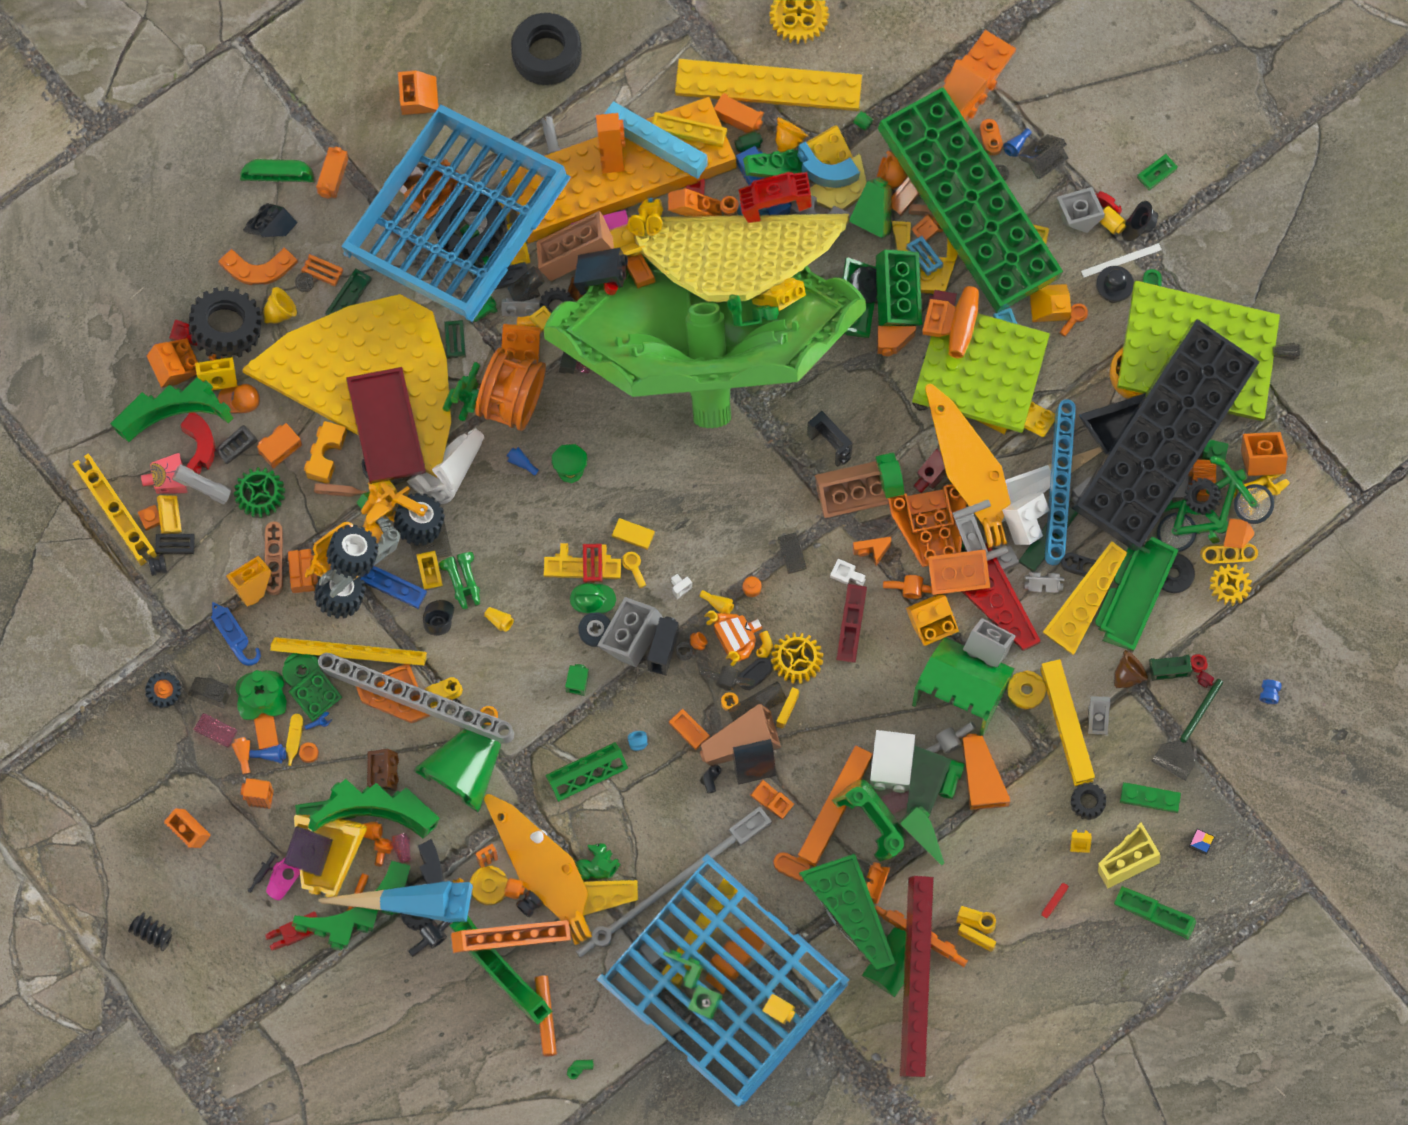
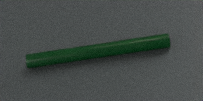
(1201, 710)

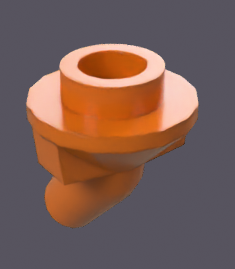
(382, 846)

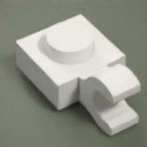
(845, 572)

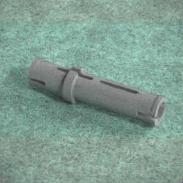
(550, 135)

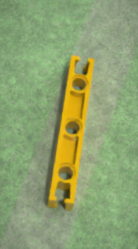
(107, 500)
(1067, 722)

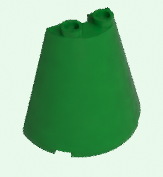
(463, 766)

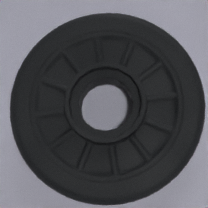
(1185, 577)

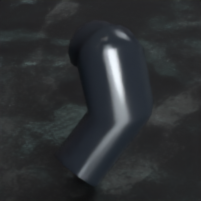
(709, 778)

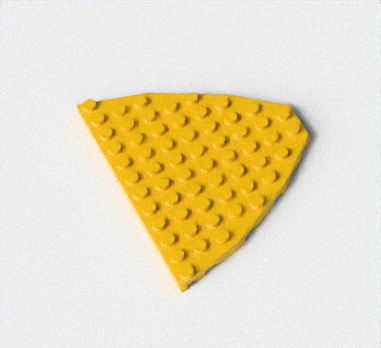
(358, 340)

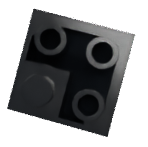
(270, 222)

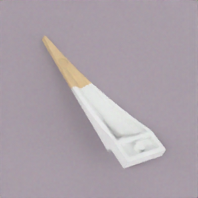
(1039, 479)

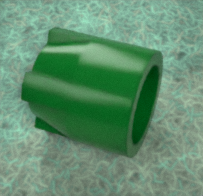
(863, 121)

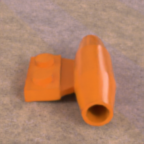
(954, 321)

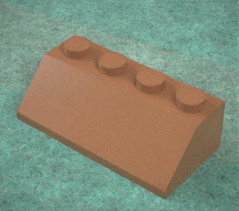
(560, 250)
(850, 489)

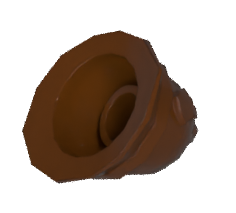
(1129, 671)

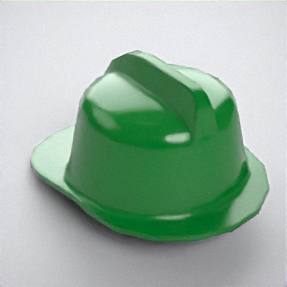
(592, 598)

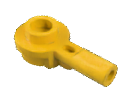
(631, 562)

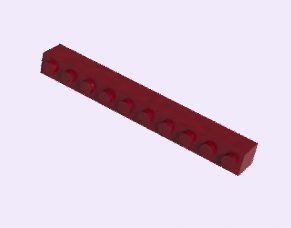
(916, 976)

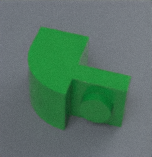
(890, 475)

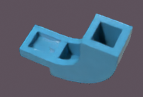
(825, 174)

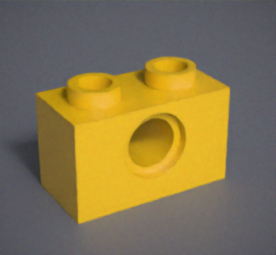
(218, 373)

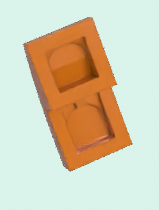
(771, 799)

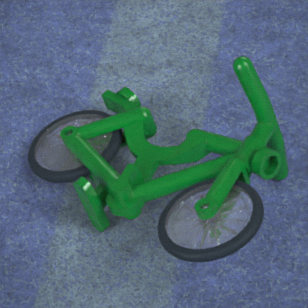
(1251, 505)

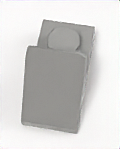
(1098, 715)

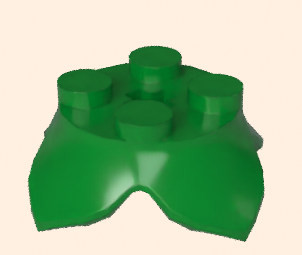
(271, 702)

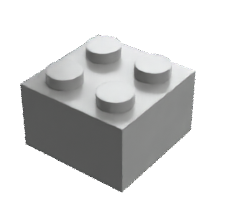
(989, 643)

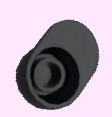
(438, 617)

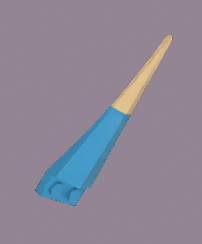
(435, 901)

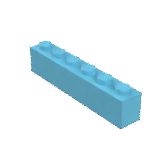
(660, 142)

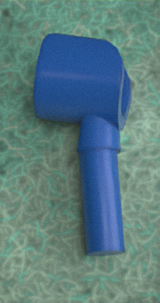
(321, 721)

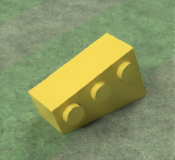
(1129, 858)

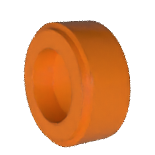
(308, 752)

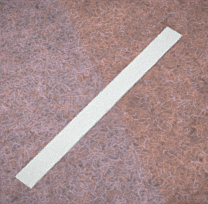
(1118, 261)

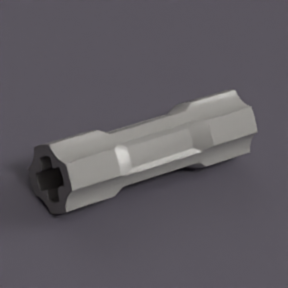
(189, 478)

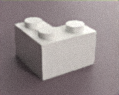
(1023, 516)

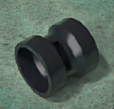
(529, 904)

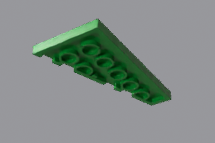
(847, 898)

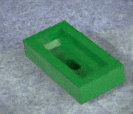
(1163, 165)

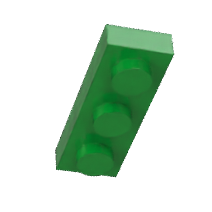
(1150, 797)

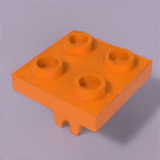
(522, 341)

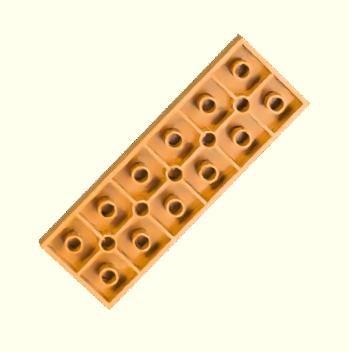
(643, 175)

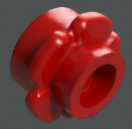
(1202, 660)

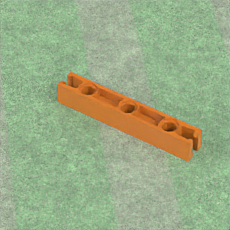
(830, 814)

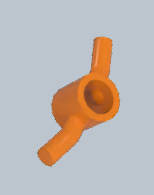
(911, 587)

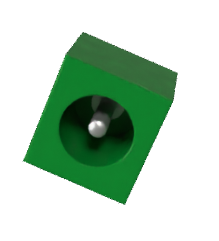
(705, 1002)

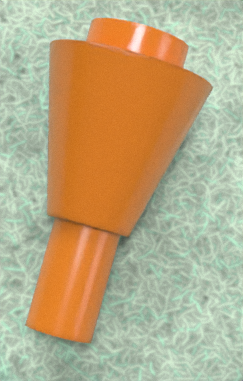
(242, 748)

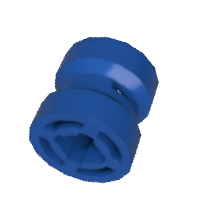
(1270, 691)

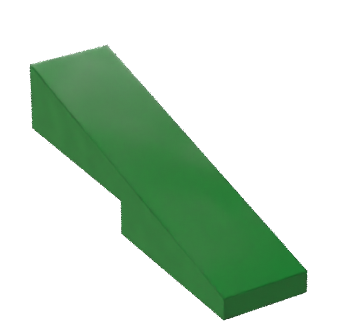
(1155, 912)

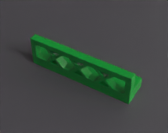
(582, 767)

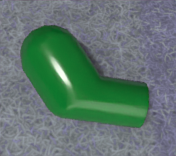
(577, 1067)

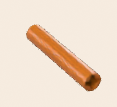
(546, 1026)

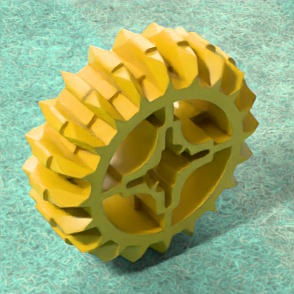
(802, 662)

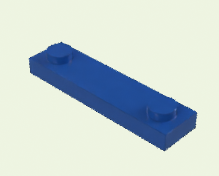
(395, 587)

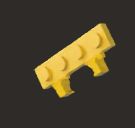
(568, 567)

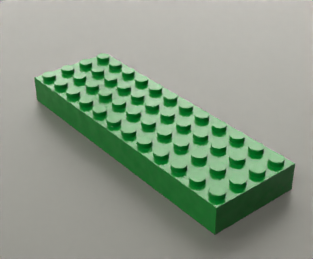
(970, 200)

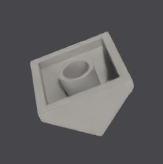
(1080, 209)

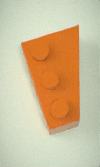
(611, 142)
(738, 953)

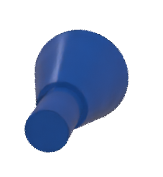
(1015, 144)
(519, 459)
(274, 753)

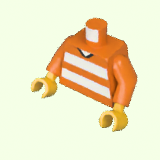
(734, 634)

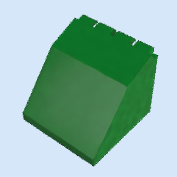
(965, 679)

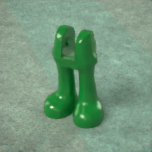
(464, 560)

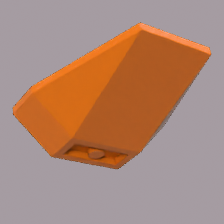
(929, 522)

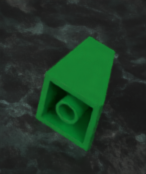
(874, 208)

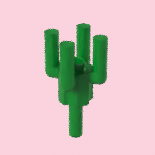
(466, 392)

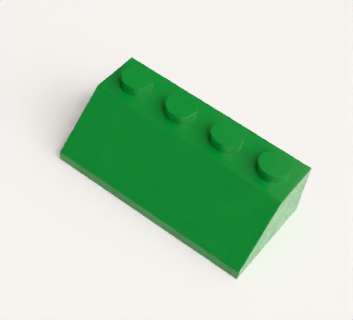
(898, 288)

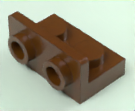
(383, 769)

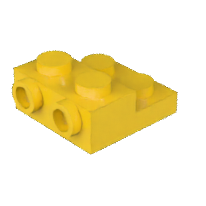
(782, 294)

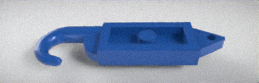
(233, 634)

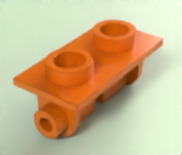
(877, 880)

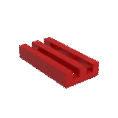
(592, 579)

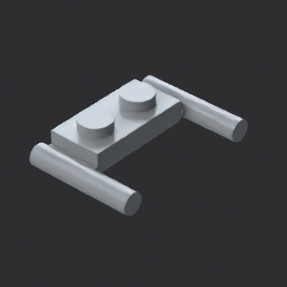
(970, 531)

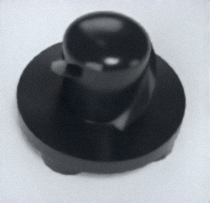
(1115, 284)

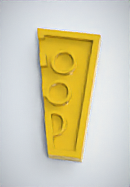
(609, 894)

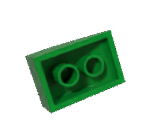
(921, 828)

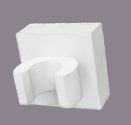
(680, 586)

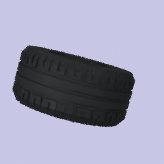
(546, 26)

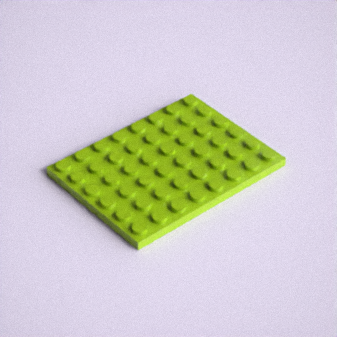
(1162, 317)

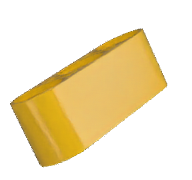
(1219, 554)

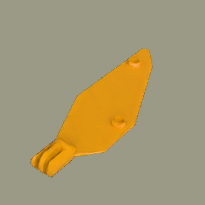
(970, 465)
(542, 867)

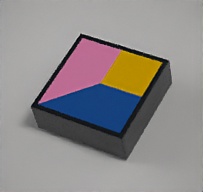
(1201, 841)

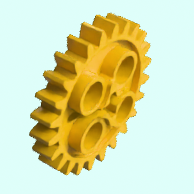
(799, 29)

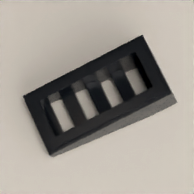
(239, 449)

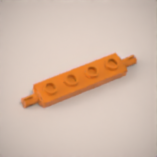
(944, 948)

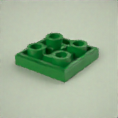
(315, 694)

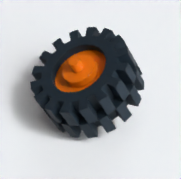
(162, 690)

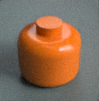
(751, 586)
(513, 888)

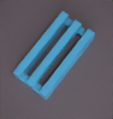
(922, 241)

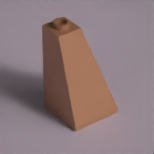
(749, 728)

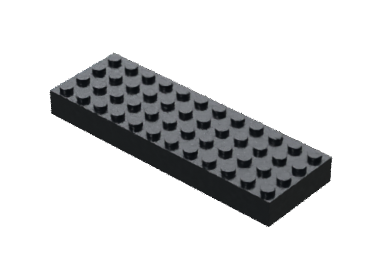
(1165, 435)

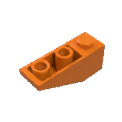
(693, 204)

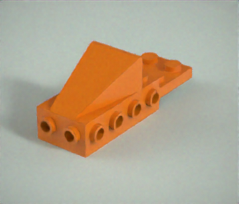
(977, 73)

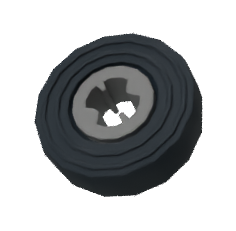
(587, 623)

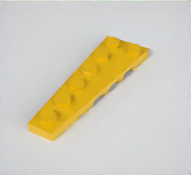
(1078, 611)

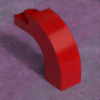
(199, 430)

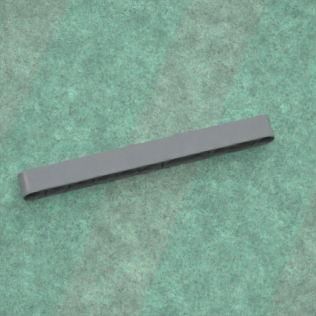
(422, 704)

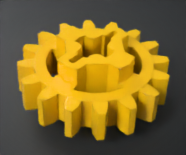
(1237, 579)

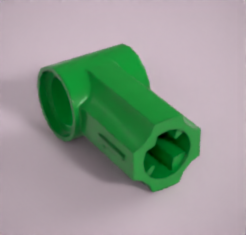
(951, 779)

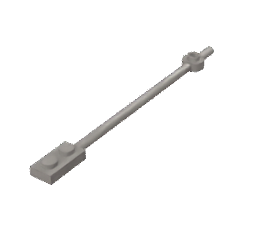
(741, 832)

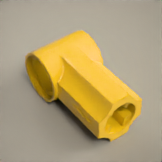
(974, 918)

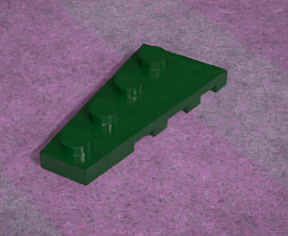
(926, 778)

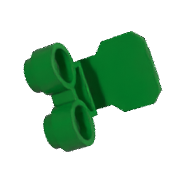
(758, 312)

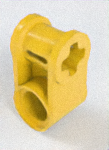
(443, 689)

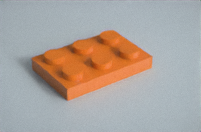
(958, 572)

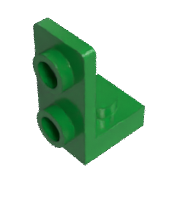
(691, 976)

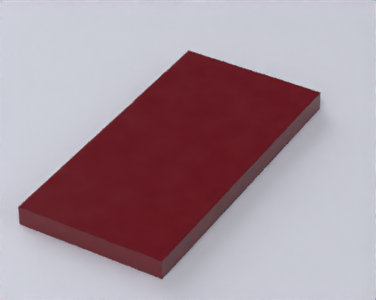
(385, 425)

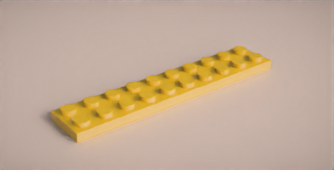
(768, 84)

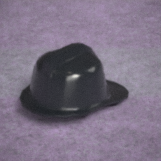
(1140, 221)

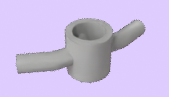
(949, 739)

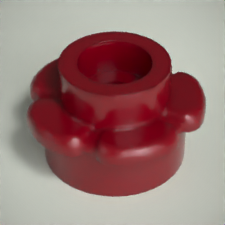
(1205, 679)

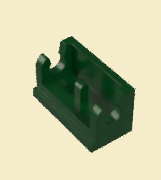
(1170, 668)

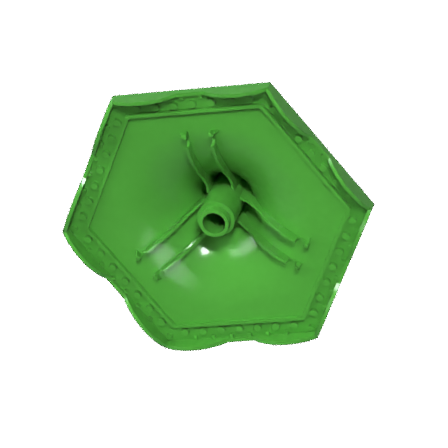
(677, 342)

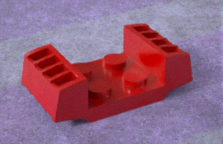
(774, 191)

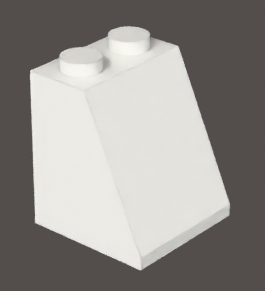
(892, 761)

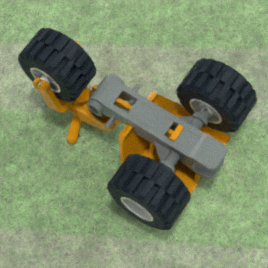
(352, 551)

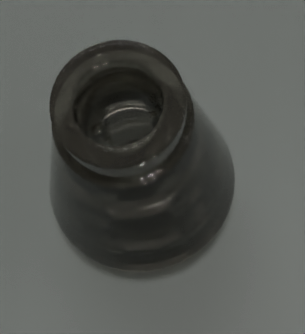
(1287, 351)

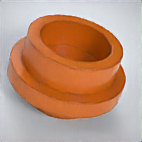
(698, 640)

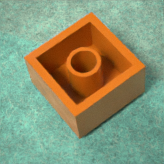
(1264, 453)

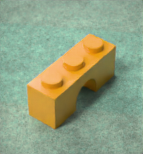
(329, 437)

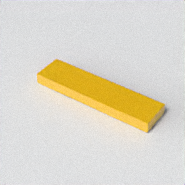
(691, 129)

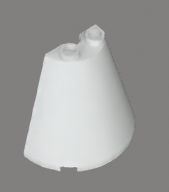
(451, 472)

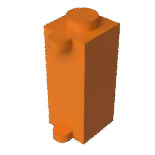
(738, 114)
(332, 172)

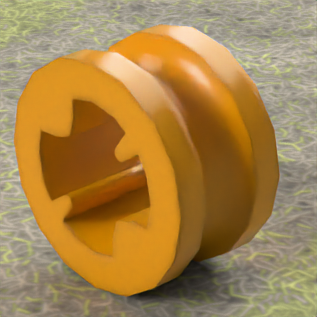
(726, 696)

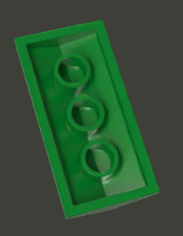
(862, 325)

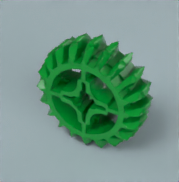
(247, 483)

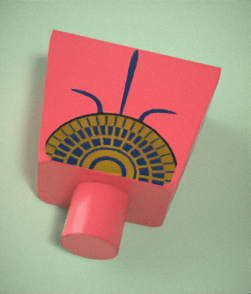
(162, 476)

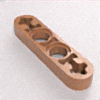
(274, 558)

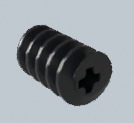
(151, 931)

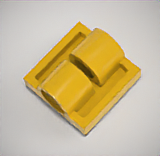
(830, 147)

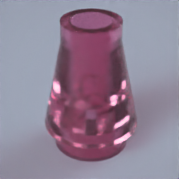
(401, 845)

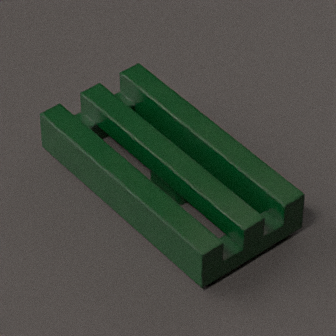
(456, 354)

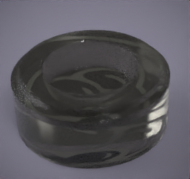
(304, 282)

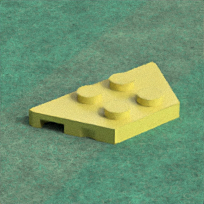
(842, 196)

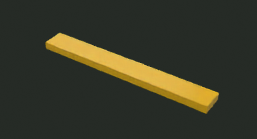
(349, 651)

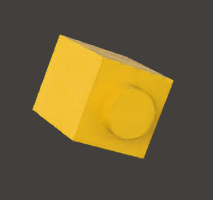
(779, 1009)

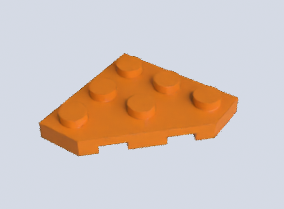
(402, 673)

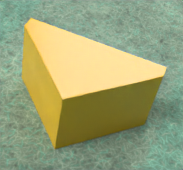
(429, 570)

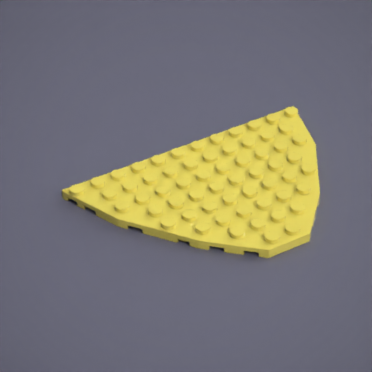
(738, 257)

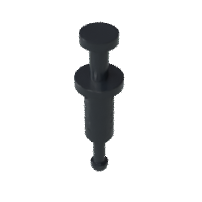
(263, 870)

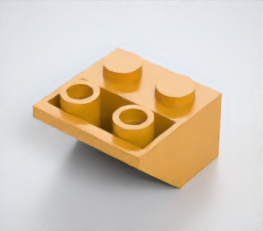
(932, 619)

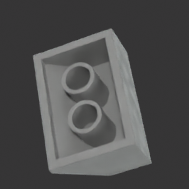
(630, 631)

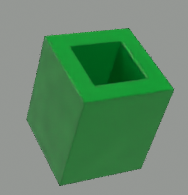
(577, 679)

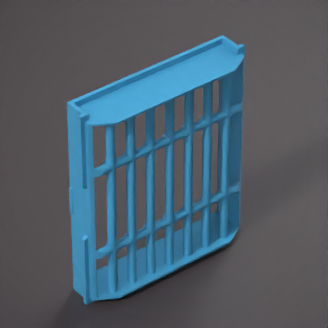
(496, 267)
(790, 1039)

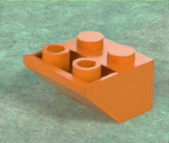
(417, 92)
(172, 362)

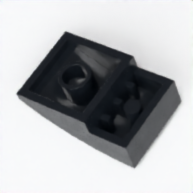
(754, 761)
(431, 869)

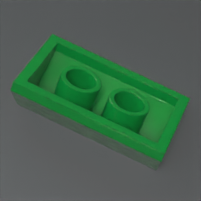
(890, 978)

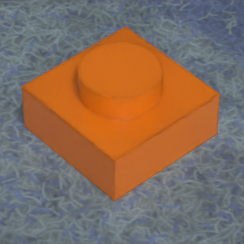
(149, 517)

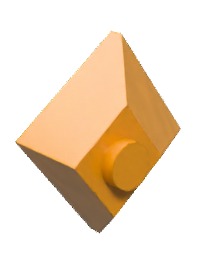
(1051, 304)
(250, 580)

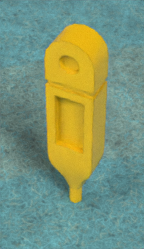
(294, 737)

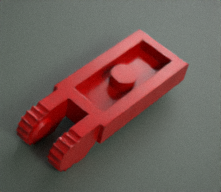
(289, 934)

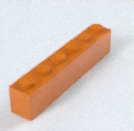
(510, 936)

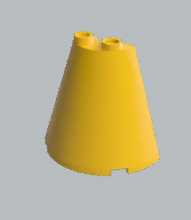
(346, 841)

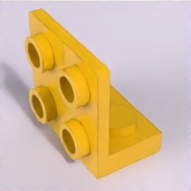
(624, 239)

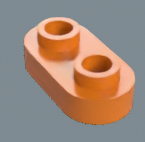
(991, 135)

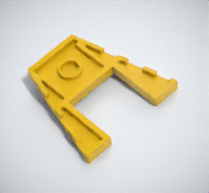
(936, 280)

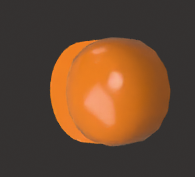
(240, 399)

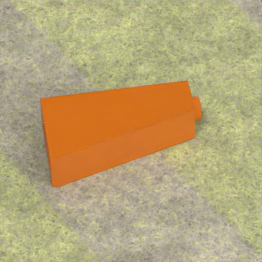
(982, 776)

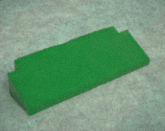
(1139, 585)

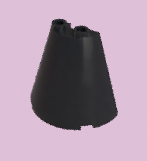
(1108, 422)

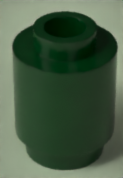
(748, 141)

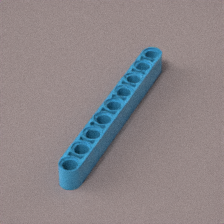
(1063, 474)

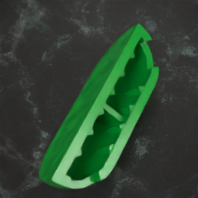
(277, 170)

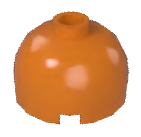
(891, 171)

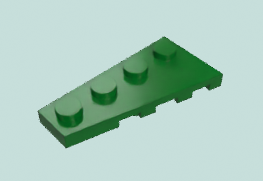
(772, 164)

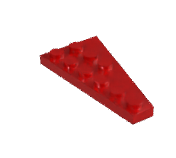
(1003, 606)

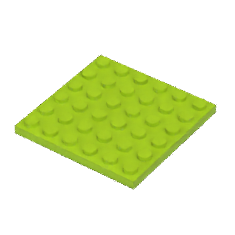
(993, 377)

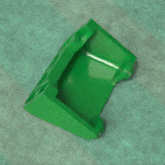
(893, 834)

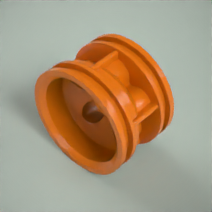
(510, 389)

